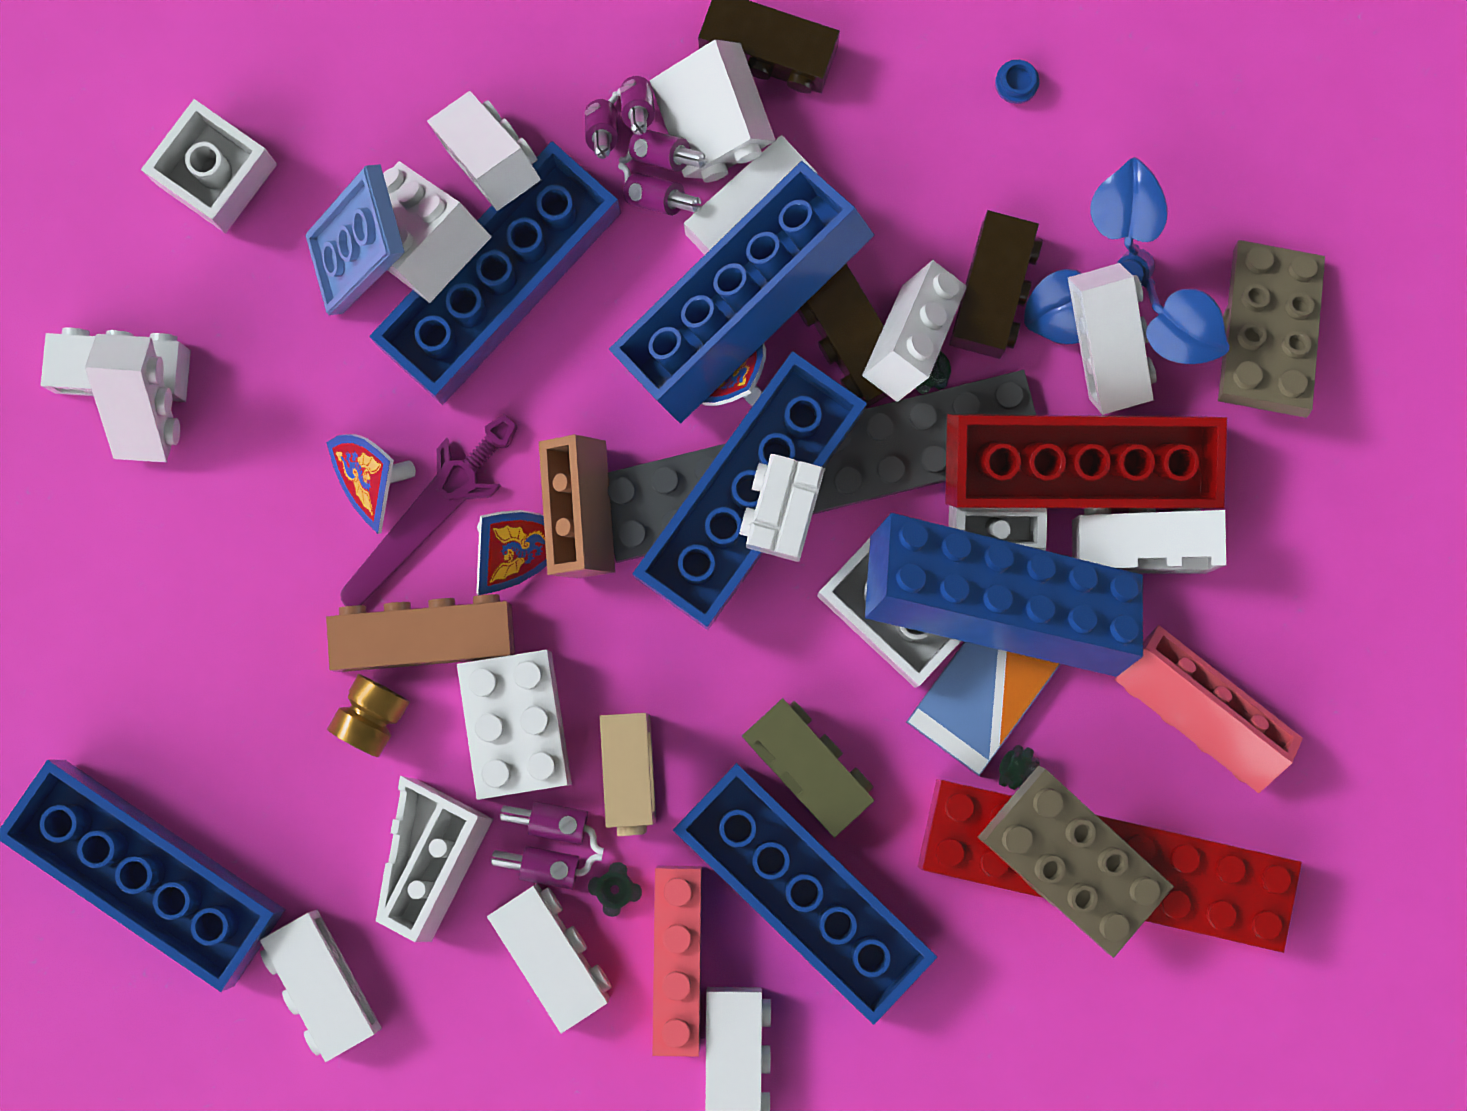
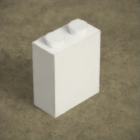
(714, 107)

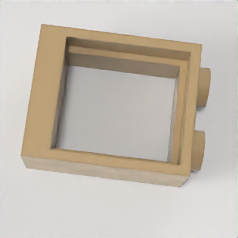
(628, 772)

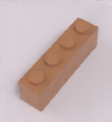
(420, 635)

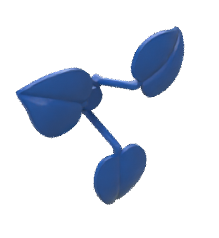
(1135, 207)

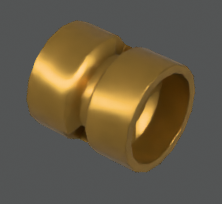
(366, 719)

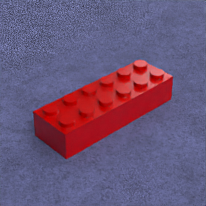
(1085, 461)

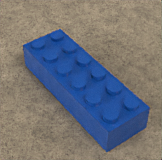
(527, 254)
(742, 291)
(700, 551)
(1004, 595)
(140, 873)
(805, 893)

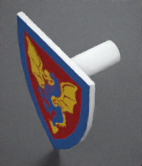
(741, 382)
(366, 475)
(509, 549)

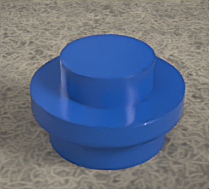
(1017, 81)

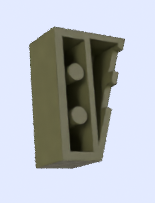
(809, 766)

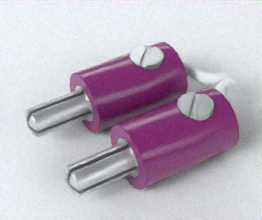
(636, 111)
(653, 192)
(545, 865)

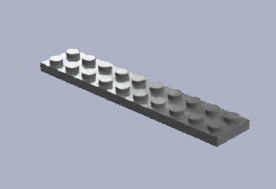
(884, 454)

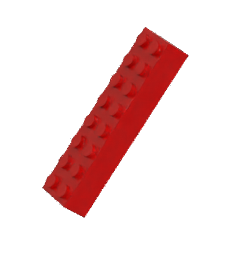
(1215, 889)

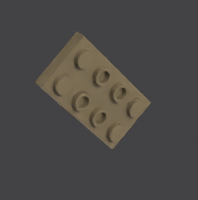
(1272, 329)
(1075, 861)

